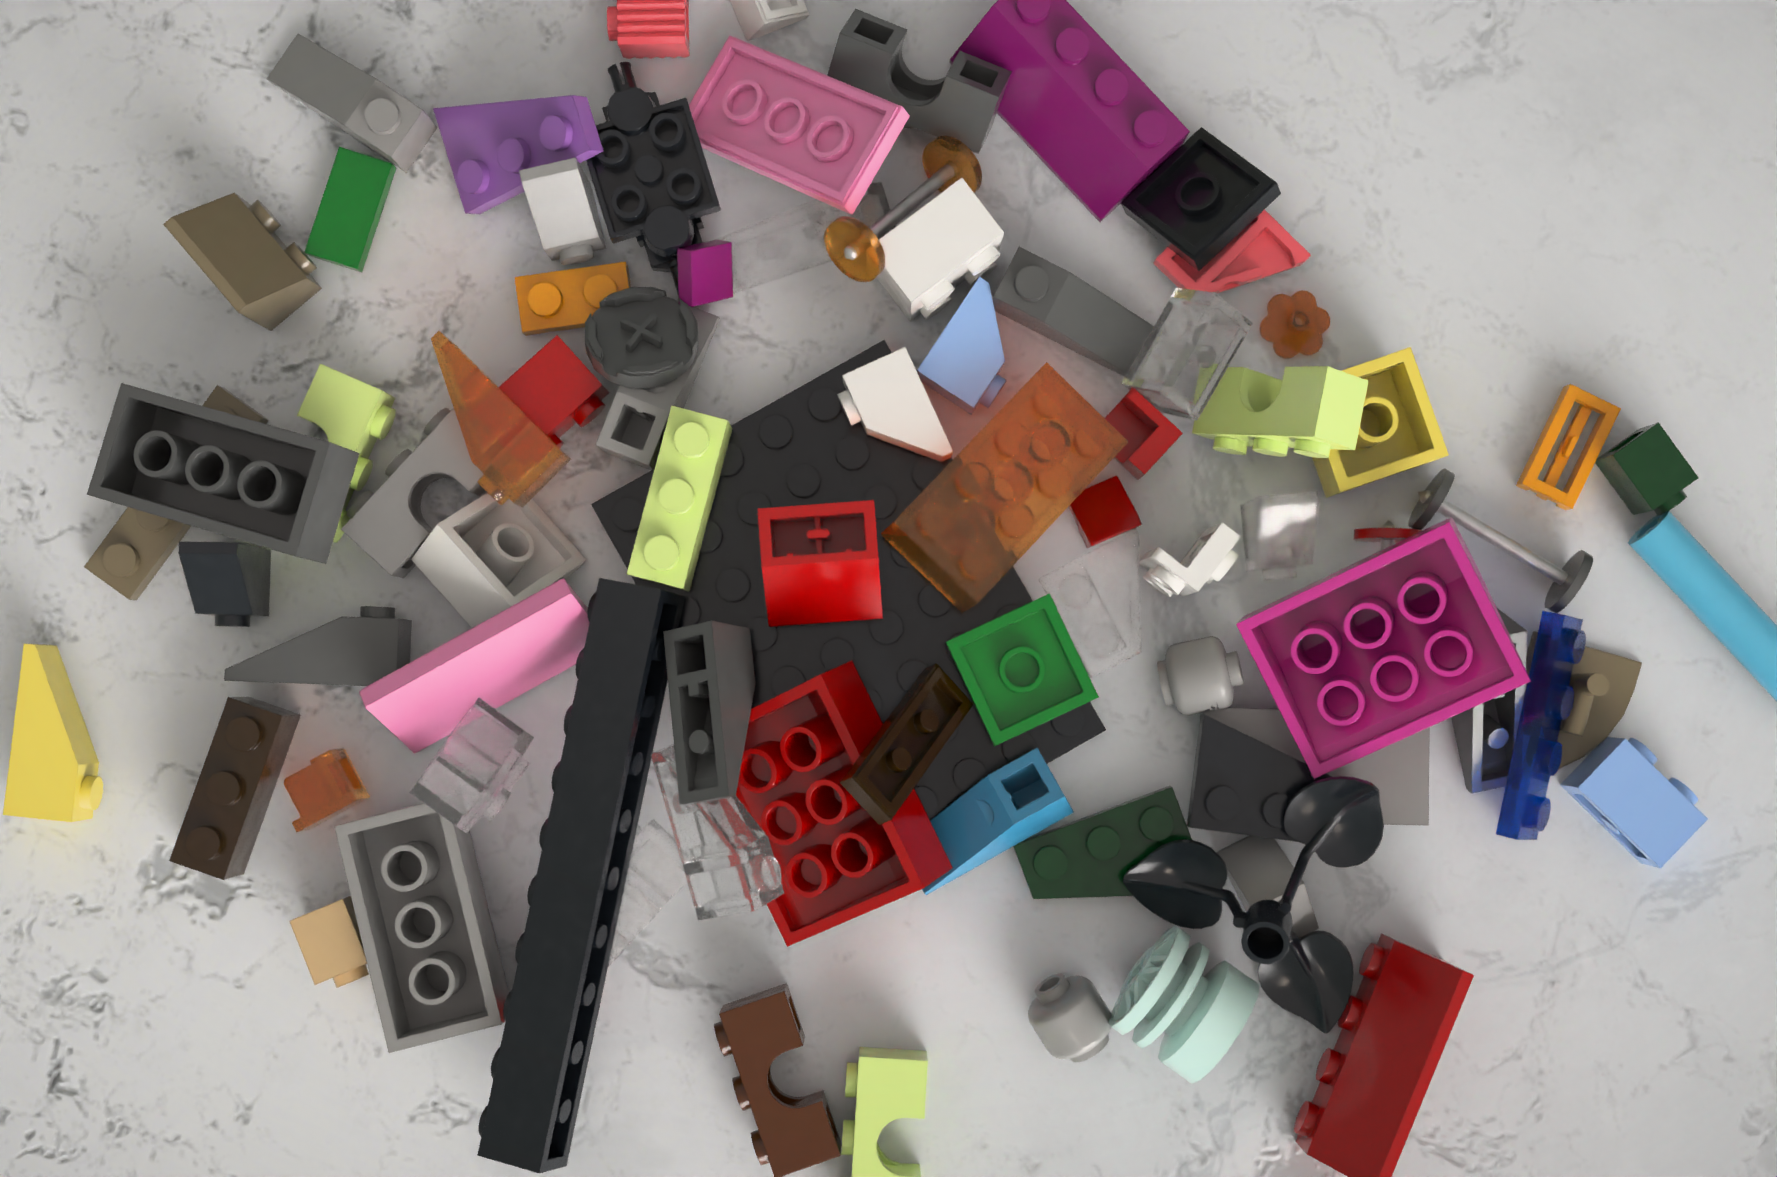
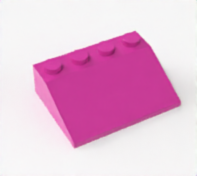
(1383, 648)

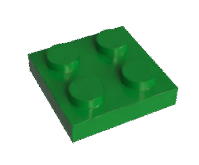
(1021, 669)

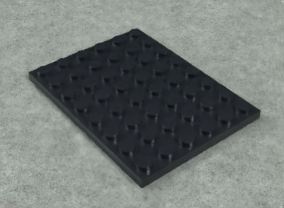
(808, 455)

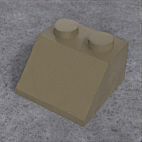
(246, 258)

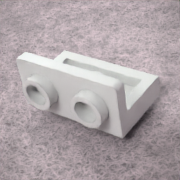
(1205, 562)

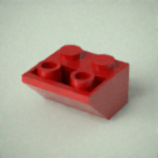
(820, 563)

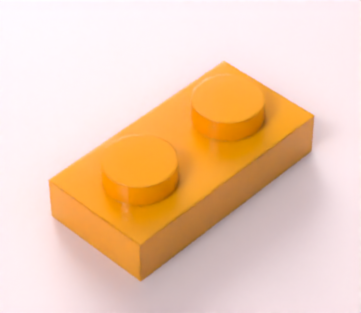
(566, 297)

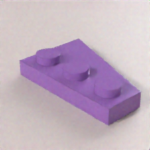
(498, 139)

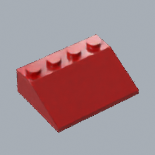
(826, 843)

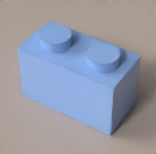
(1635, 800)

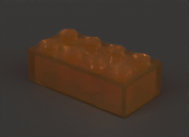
(1004, 488)

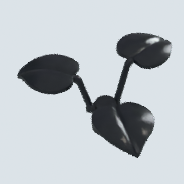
(1305, 975)

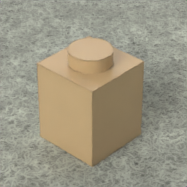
(331, 943)

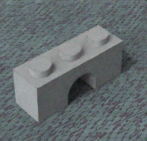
(391, 520)

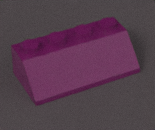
(1075, 100)

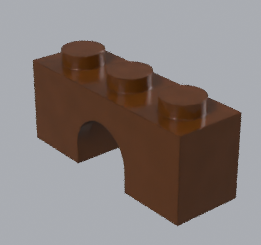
(791, 1129)

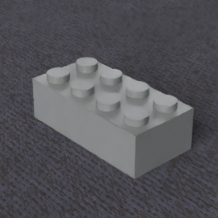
(423, 926)

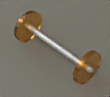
(857, 247)

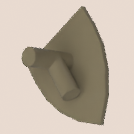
(1601, 696)

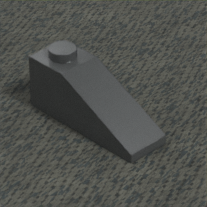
(1070, 312)
(337, 653)
(710, 706)
(1489, 730)

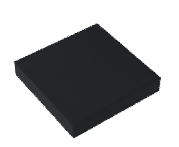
(1200, 198)

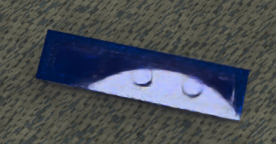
(1545, 705)

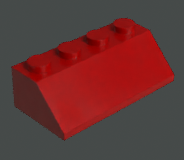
(1381, 1059)

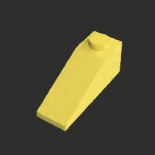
(51, 750)

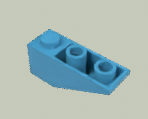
(998, 814)

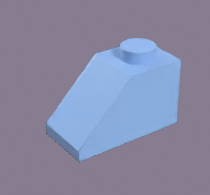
(967, 354)

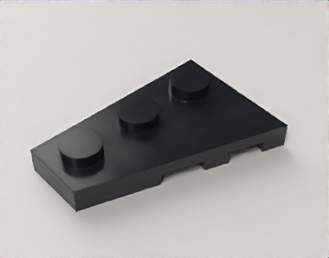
(1242, 783)

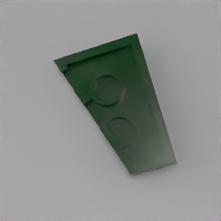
(1099, 849)

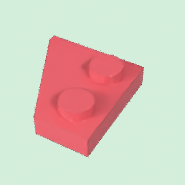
(1253, 254)

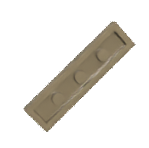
(144, 541)

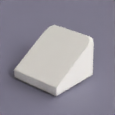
(767, 16)

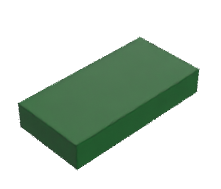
(350, 209)

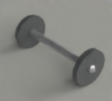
(1566, 580)

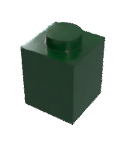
(1647, 471)

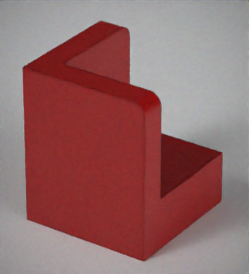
(1146, 431)

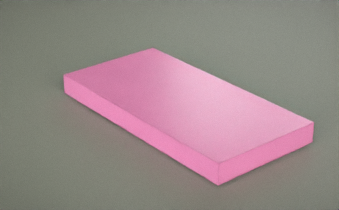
(794, 124)
(487, 662)

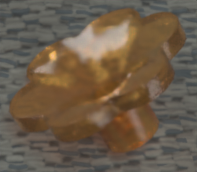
(1283, 330)

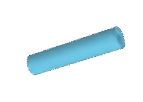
(1711, 595)

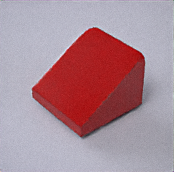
(1104, 512)

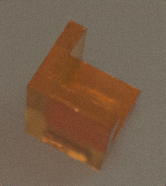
(325, 789)

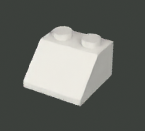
(495, 556)

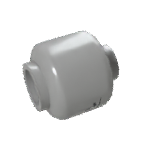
(1199, 676)
(1070, 1017)

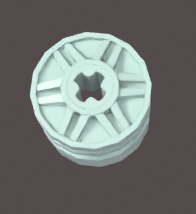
(1193, 1010)

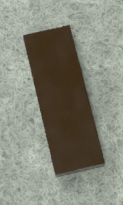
(906, 744)

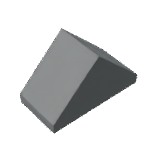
(1262, 872)

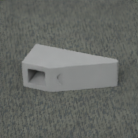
(640, 415)

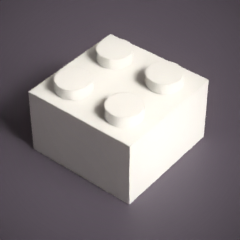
(938, 250)

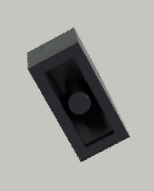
(227, 580)

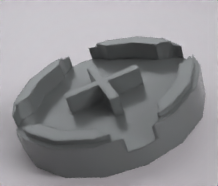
(641, 338)

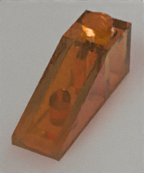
(497, 433)

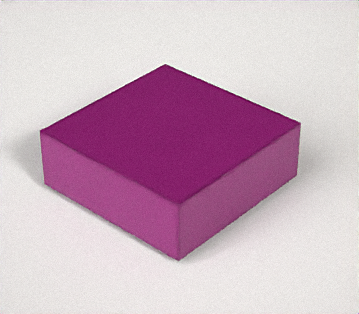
(705, 272)

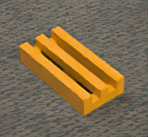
(1546, 489)

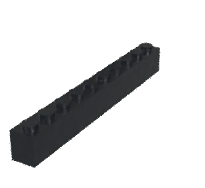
(579, 878)

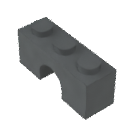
(954, 106)

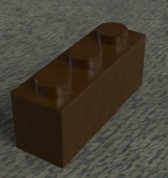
(235, 787)

